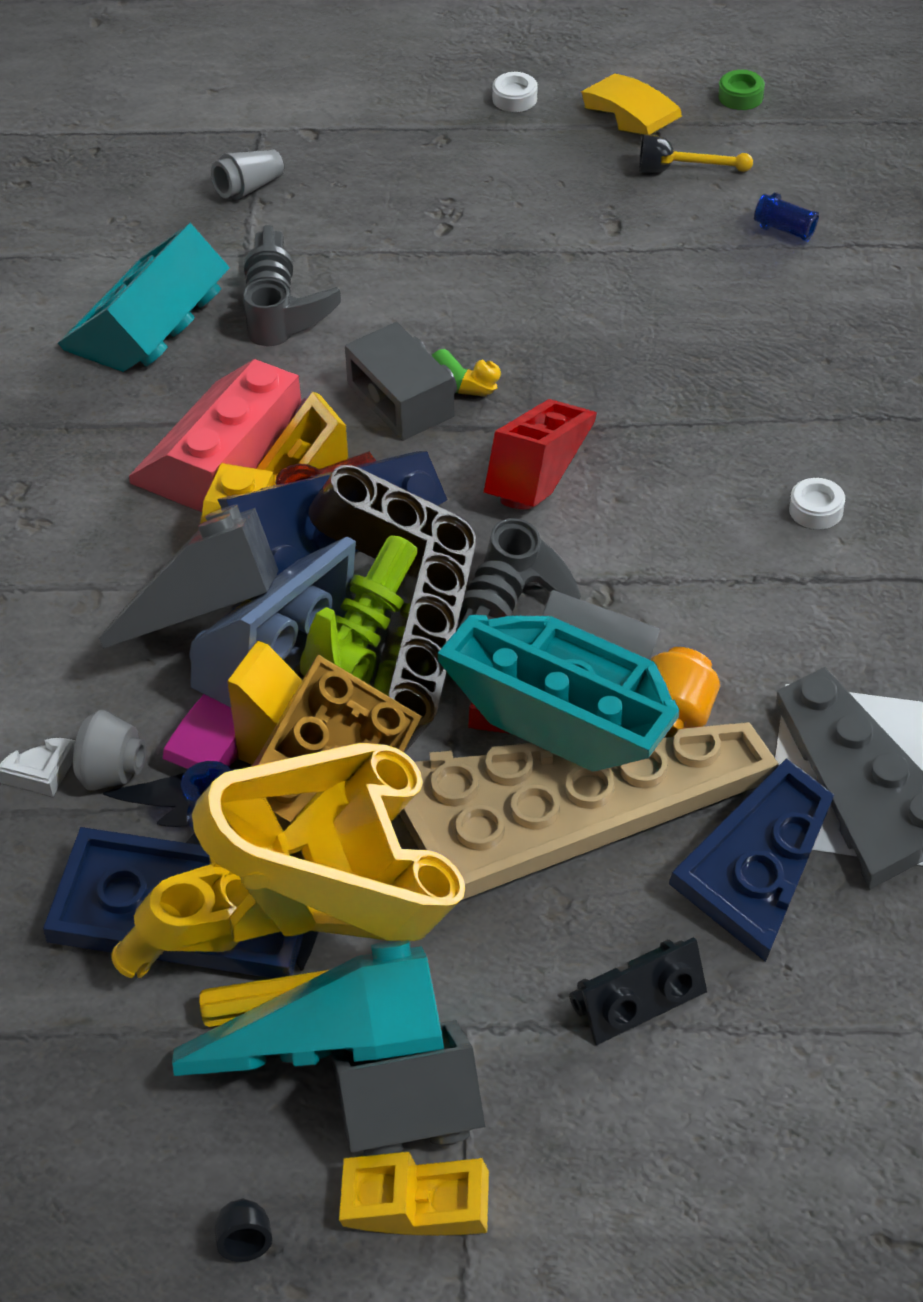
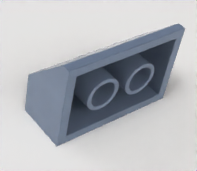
(275, 618)

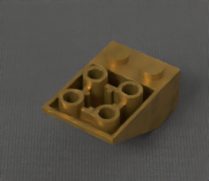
(331, 713)

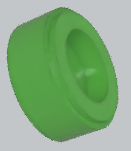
(741, 89)

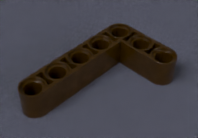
(432, 591)

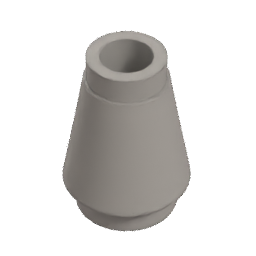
(244, 172)

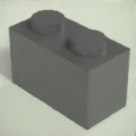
(400, 380)

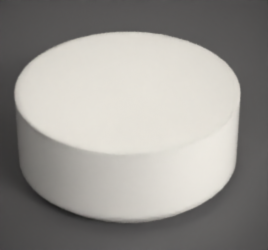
(514, 92)
(817, 503)

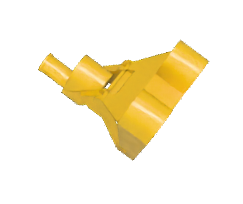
(351, 871)

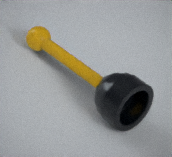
(658, 154)

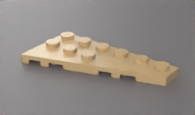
(534, 809)

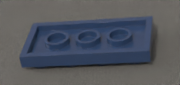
(112, 877)

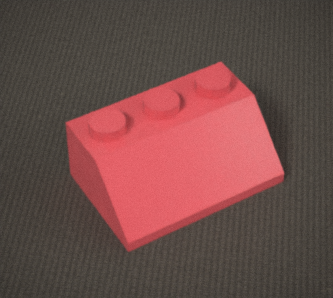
(227, 425)

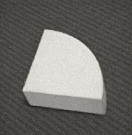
(40, 767)

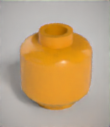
(690, 684)

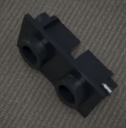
(643, 991)

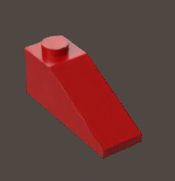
(535, 452)

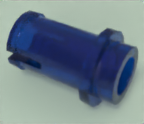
(785, 216)

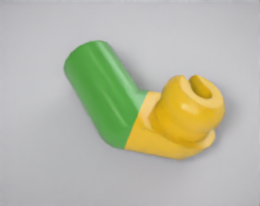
(471, 382)

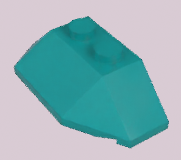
(561, 688)

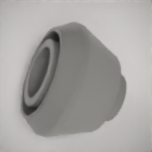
(107, 751)

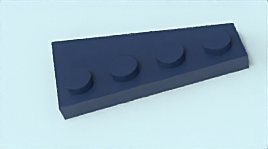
(285, 507)

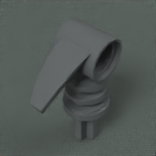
(268, 302)
(511, 562)

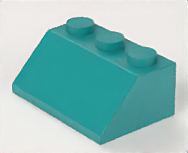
(149, 303)

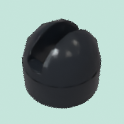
(242, 1231)

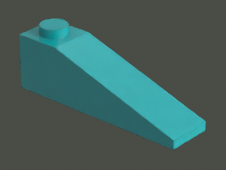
(369, 1006)

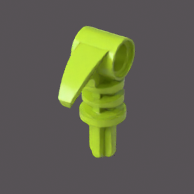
(346, 638)

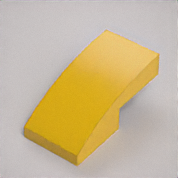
(635, 104)
(410, 1199)

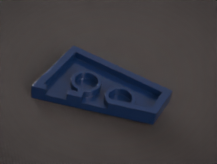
(756, 857)

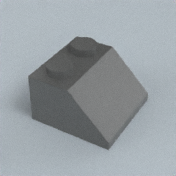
(410, 1096)

